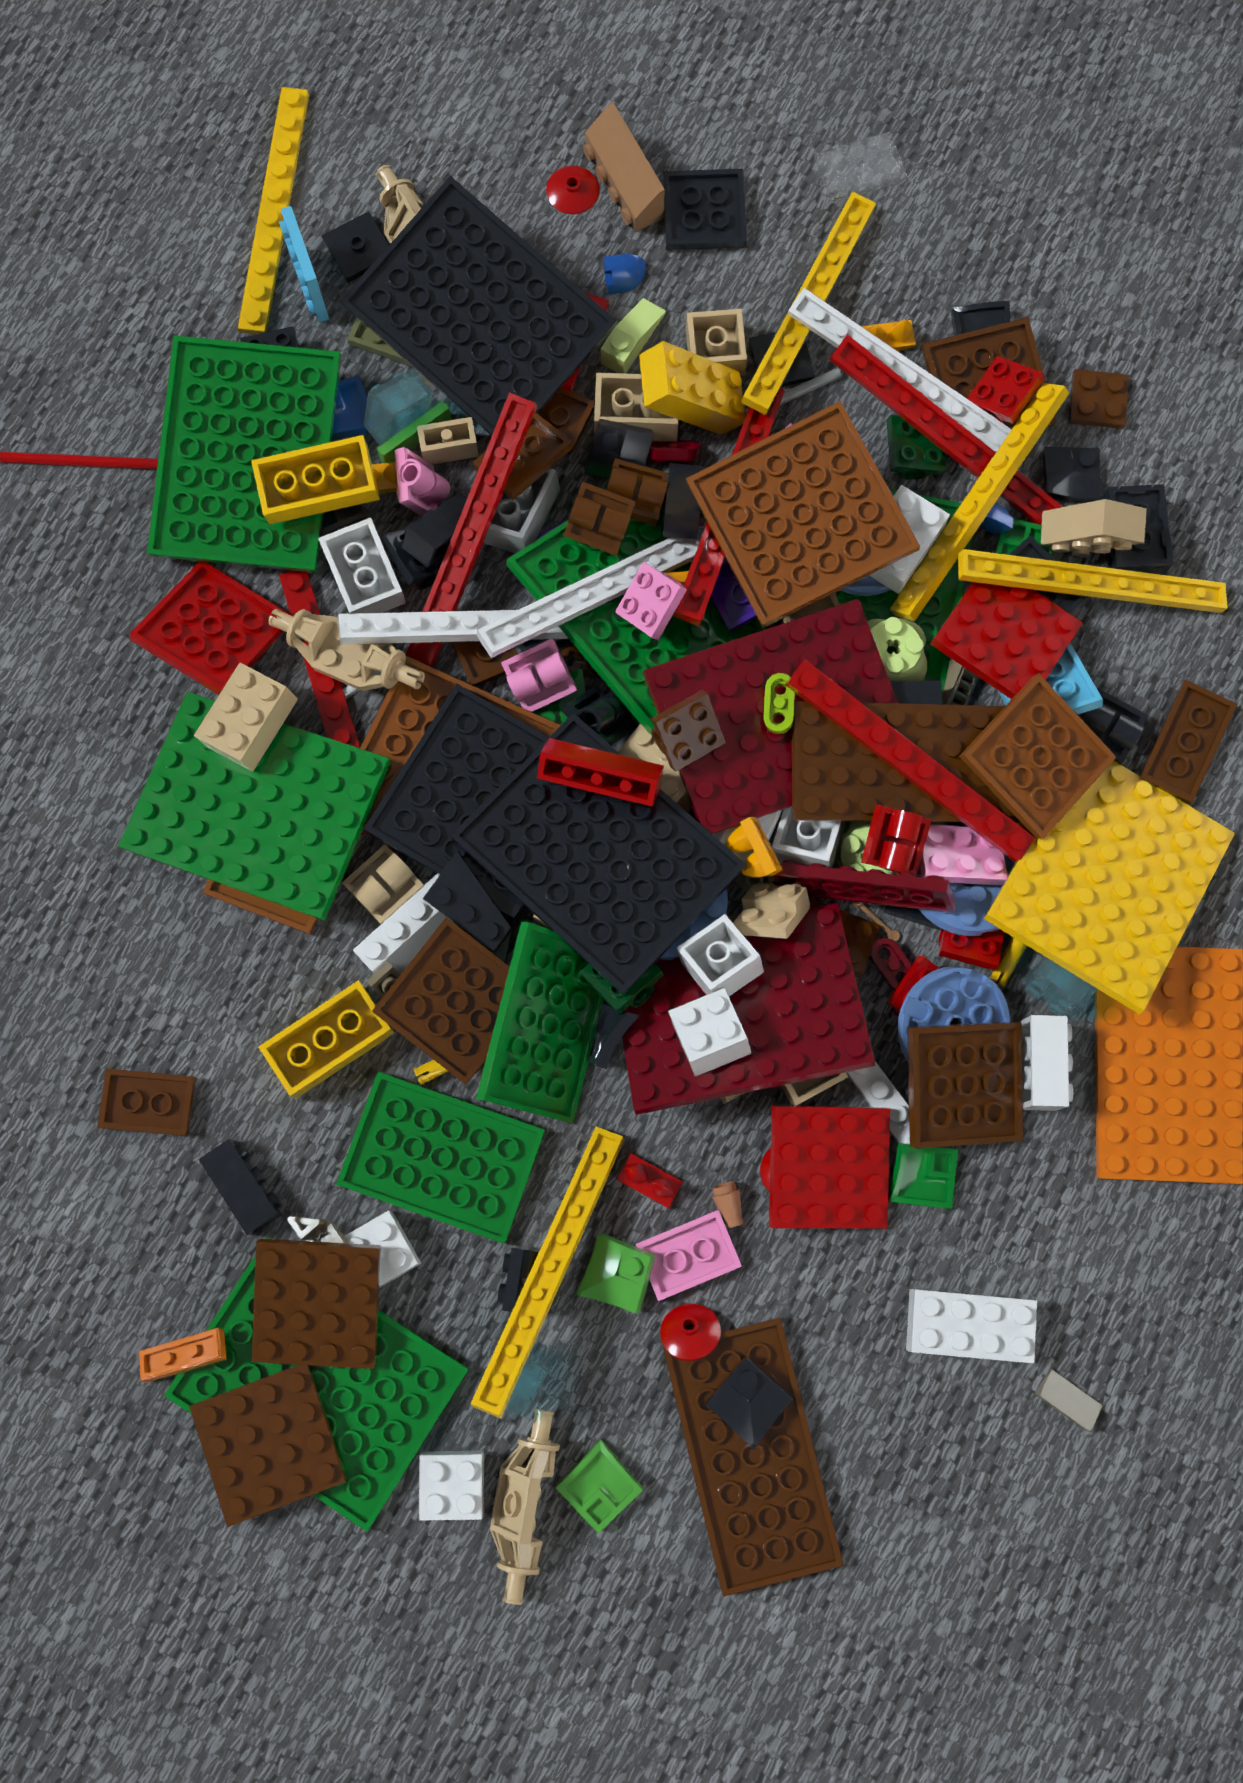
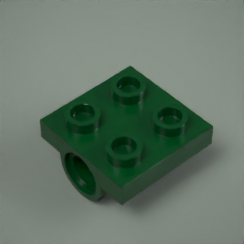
(912, 451)
(634, 997)

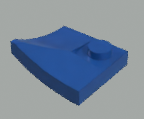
(350, 408)

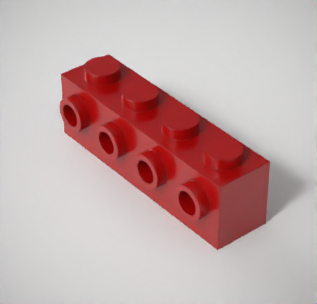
(600, 772)

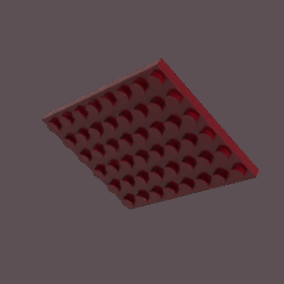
(754, 766)
(797, 1017)

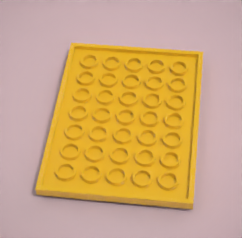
(1113, 885)

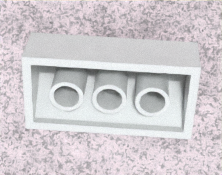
(401, 934)

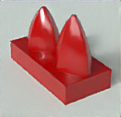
(649, 1180)

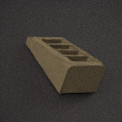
(959, 678)

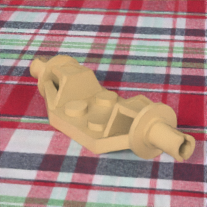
(395, 194)
(345, 662)
(517, 1502)

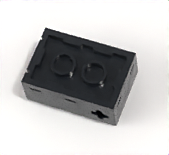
(1156, 552)

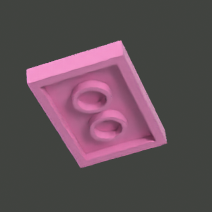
(962, 857)
(690, 1255)

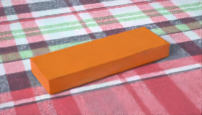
(182, 1355)

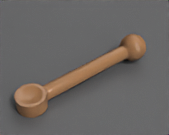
(892, 934)

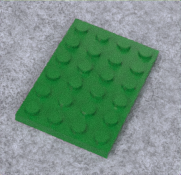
(541, 1029)
(441, 1157)

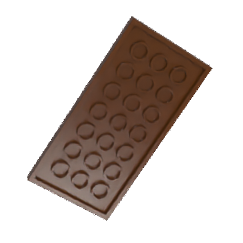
(845, 780)
(760, 1503)

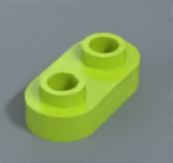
(778, 704)

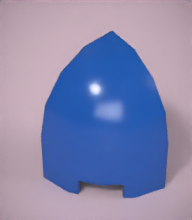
(623, 272)
(997, 520)

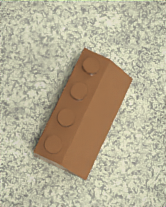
(624, 169)

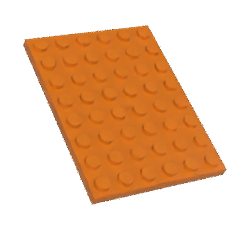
(1174, 1075)

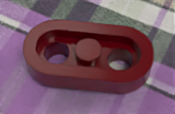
(683, 451)
(893, 965)

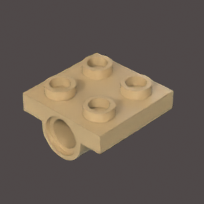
(383, 884)

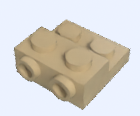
(772, 910)

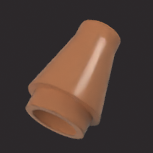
(728, 1203)

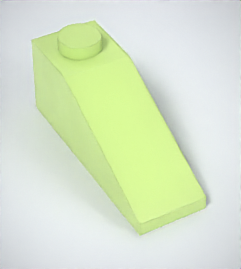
(630, 336)

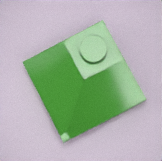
(617, 1274)
(599, 1486)

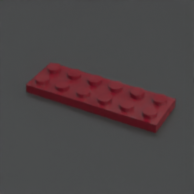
(869, 887)

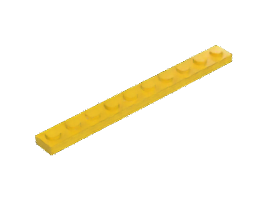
(275, 196)
(820, 282)
(979, 501)
(1091, 581)
(547, 1273)

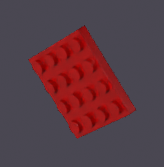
(208, 627)
(1006, 635)
(829, 1167)

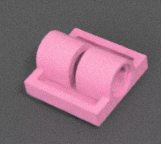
(417, 482)
(651, 600)
(539, 676)

